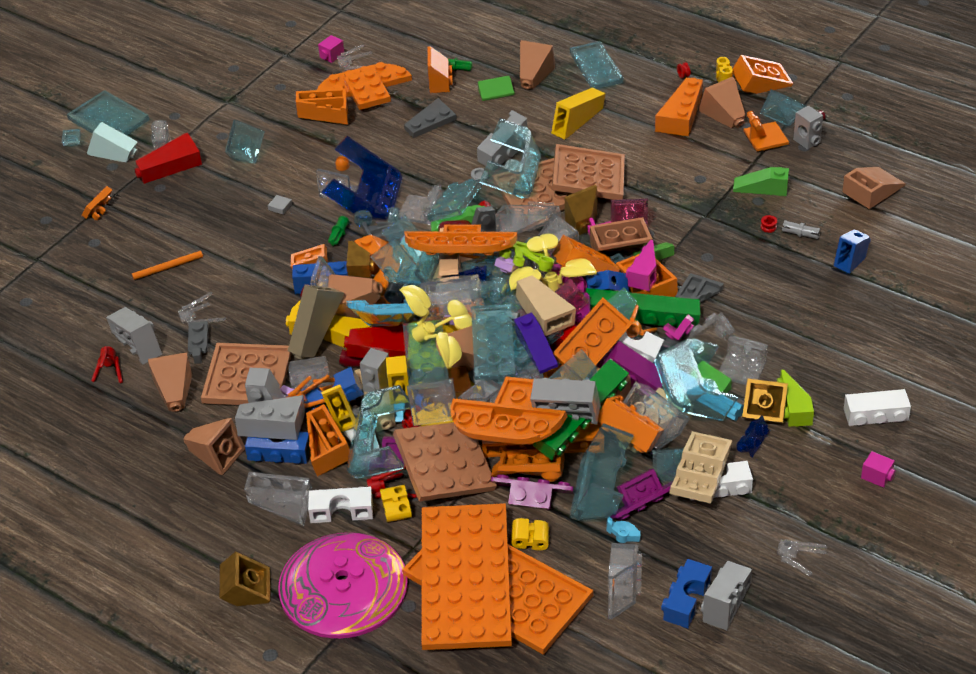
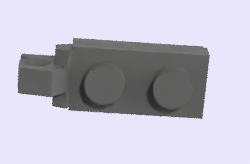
(198, 340)

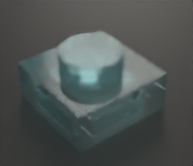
(71, 137)

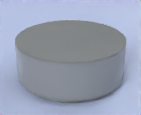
(477, 173)

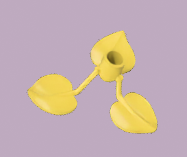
(573, 268)
(448, 346)

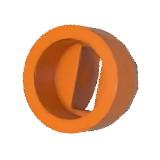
(342, 163)

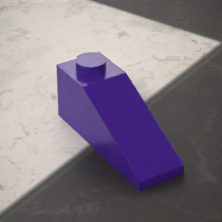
(535, 342)

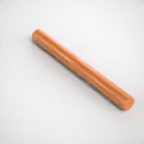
(167, 265)

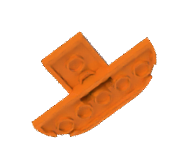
(368, 83)
(460, 239)
(509, 417)

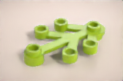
(520, 248)

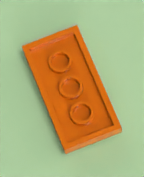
(594, 333)

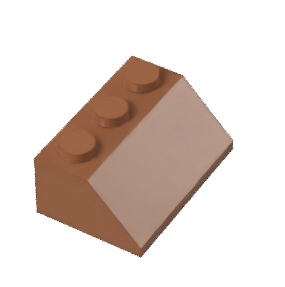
(619, 235)

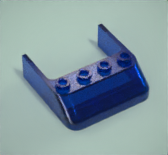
(377, 184)

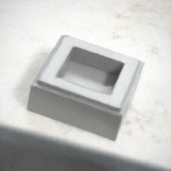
(279, 204)

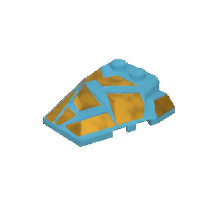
(381, 314)

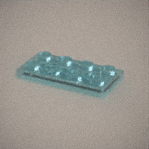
(596, 65)
(454, 200)
(492, 342)
(423, 358)

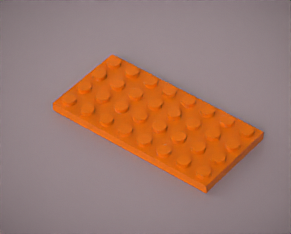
(465, 577)
(540, 598)

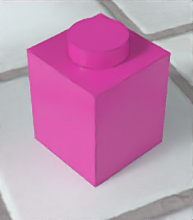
(331, 48)
(878, 469)

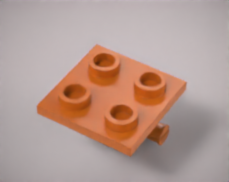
(764, 135)

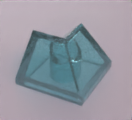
(781, 108)
(244, 142)
(666, 462)

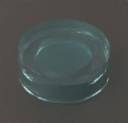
(393, 214)
(362, 216)

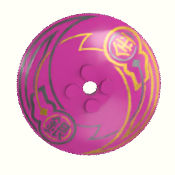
(346, 607)

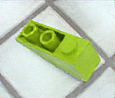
(798, 403)

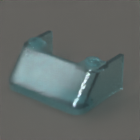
(515, 176)
(404, 263)
(684, 384)
(363, 459)
(597, 475)

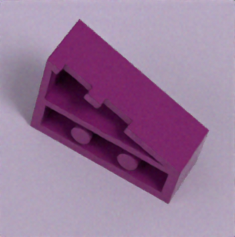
(639, 367)

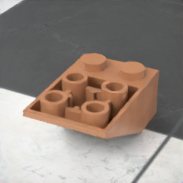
(870, 185)

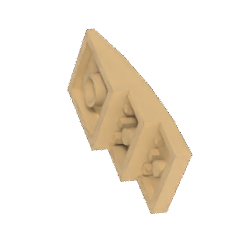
(701, 467)

